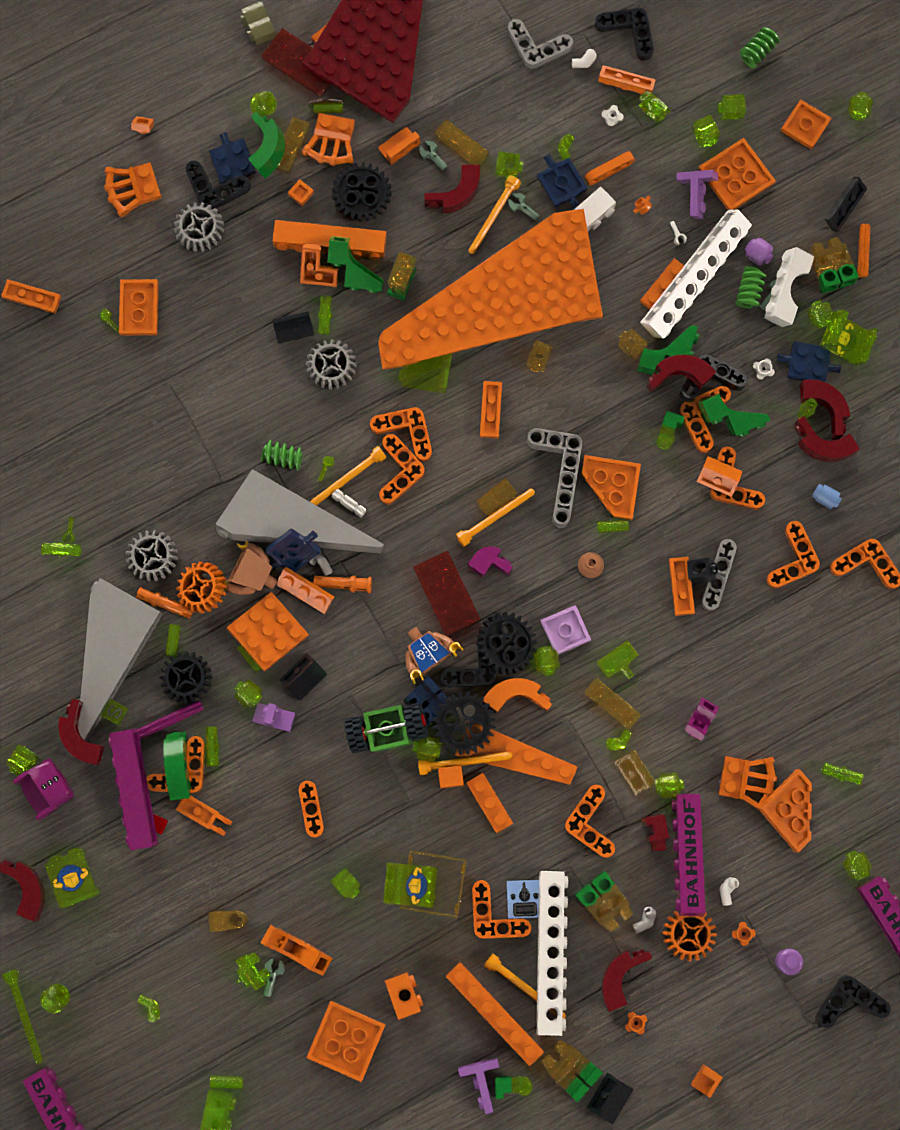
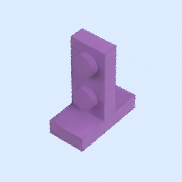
(698, 189)
(274, 717)
(480, 1081)

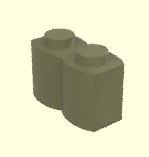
(258, 22)

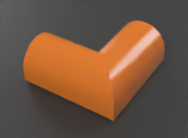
(313, 272)

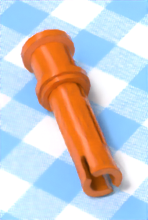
(352, 584)

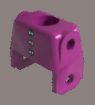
(45, 788)

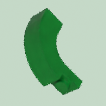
(272, 149)
(176, 766)

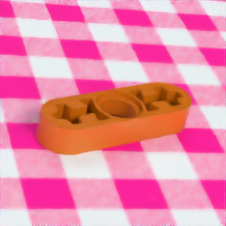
(609, 168)
(308, 825)

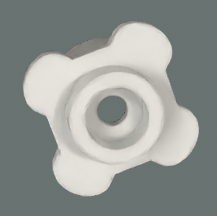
(611, 121)
(766, 363)

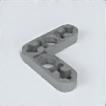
(533, 50)

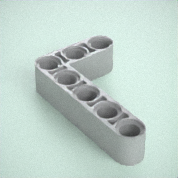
(565, 471)

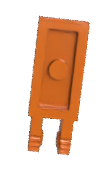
(202, 814)

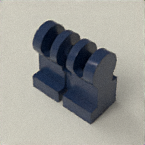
(428, 692)

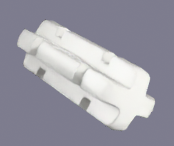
(348, 503)

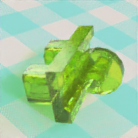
(653, 106)
(249, 974)

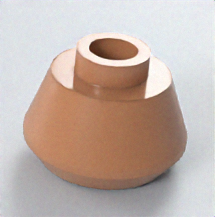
(594, 569)

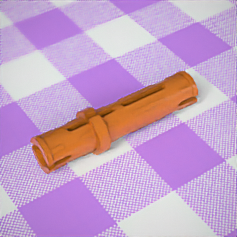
(157, 599)

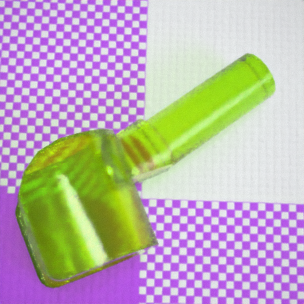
(105, 316)
(328, 461)
(69, 531)

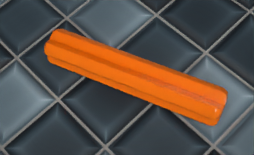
(863, 251)

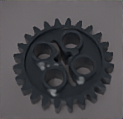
(360, 207)
(518, 655)
(480, 716)

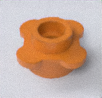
(642, 205)
(749, 933)
(630, 1026)

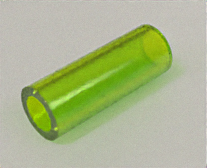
(327, 107)
(612, 526)
(172, 640)
(251, 662)
(228, 1082)

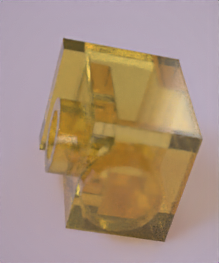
(541, 349)
(632, 349)

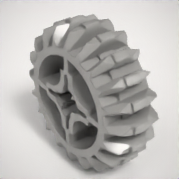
(213, 219)
(325, 359)
(154, 548)

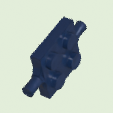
(232, 160)
(561, 182)
(808, 362)
(293, 550)

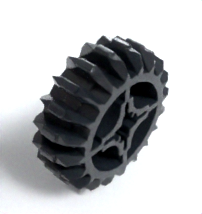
(172, 667)

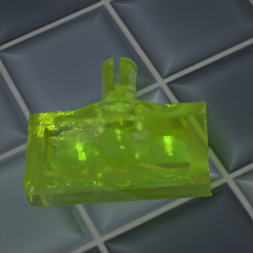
(618, 660)

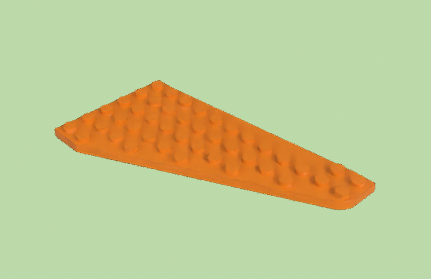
(522, 289)

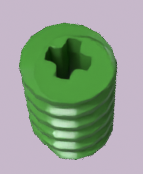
(759, 47)
(750, 288)
(282, 455)

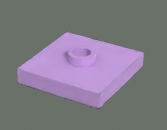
(565, 630)

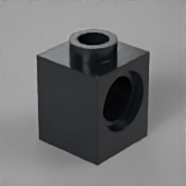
(695, 567)

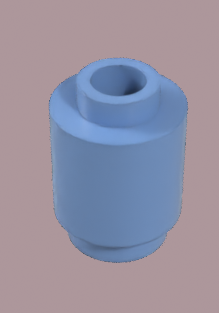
(827, 496)

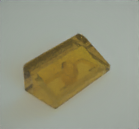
(496, 497)
(634, 772)

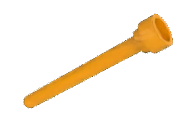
(512, 184)
(376, 456)
(465, 536)
(427, 766)
(494, 964)

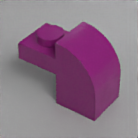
(489, 557)
(701, 719)

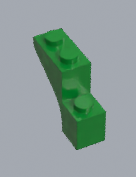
(356, 274)
(680, 346)
(737, 421)

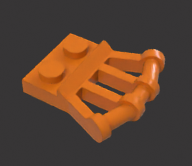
(331, 129)
(143, 183)
(735, 776)

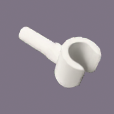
(677, 234)

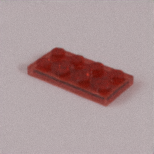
(287, 54)
(446, 593)

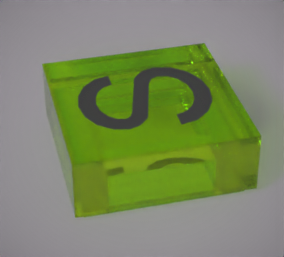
(115, 712)

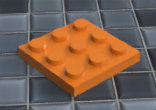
(739, 175)
(267, 631)
(346, 1041)

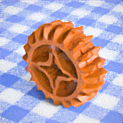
(207, 590)
(699, 948)

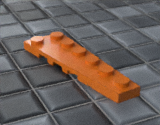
(524, 757)

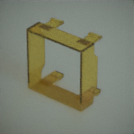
(410, 860)

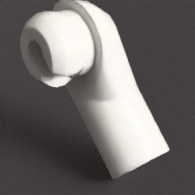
(586, 61)
(726, 889)

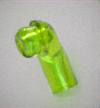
(564, 145)
(618, 743)
(152, 1007)

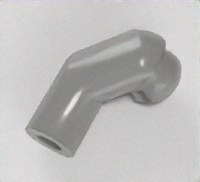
(323, 563)
(647, 920)

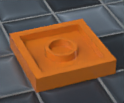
(805, 124)

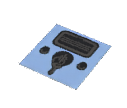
(523, 899)

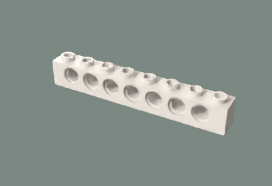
(731, 221)
(560, 881)

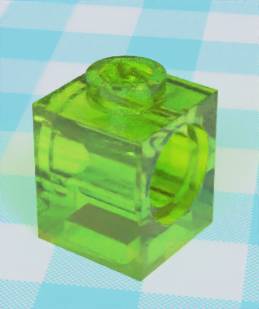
(732, 107)
(706, 131)
(504, 158)
(21, 760)
(346, 884)

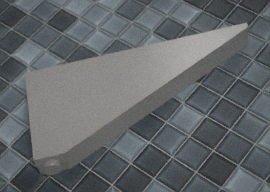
(267, 510)
(114, 638)

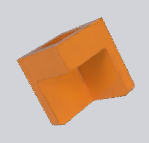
(450, 777)
(706, 1080)

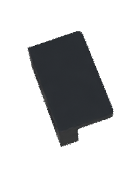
(293, 327)
(303, 676)
(610, 1098)

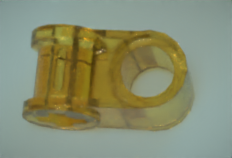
(224, 920)

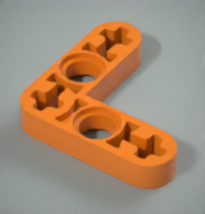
(697, 412)
(407, 422)
(406, 466)
(752, 493)
(867, 556)
(801, 563)
(197, 774)
(583, 827)
(486, 919)

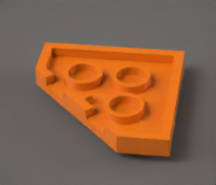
(613, 483)
(790, 810)

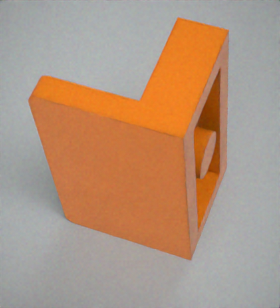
(399, 145)
(719, 476)

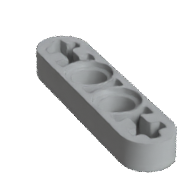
(722, 575)

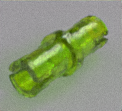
(324, 315)
(806, 408)
(61, 549)
(212, 746)
(829, 769)

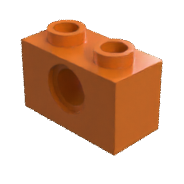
(402, 1007)

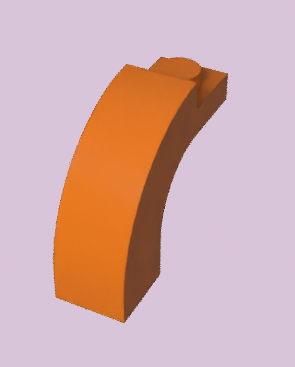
(516, 688)
(296, 949)

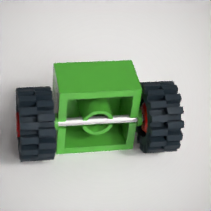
(386, 728)

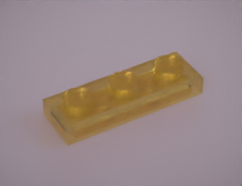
(294, 139)
(461, 143)
(612, 703)

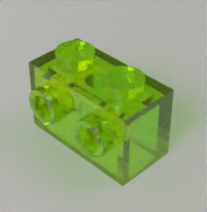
(217, 1110)

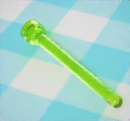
(11, 979)

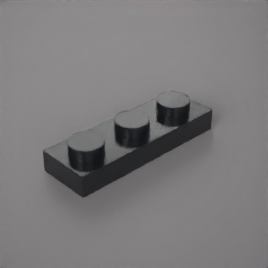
(845, 204)

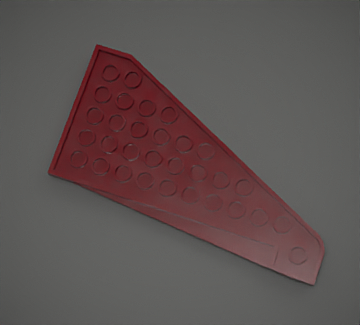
(370, 52)

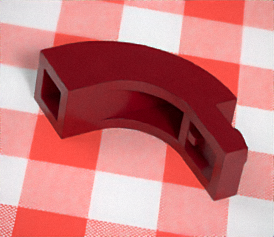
(461, 195)
(685, 365)
(831, 400)
(822, 449)
(72, 739)
(32, 889)
(613, 976)

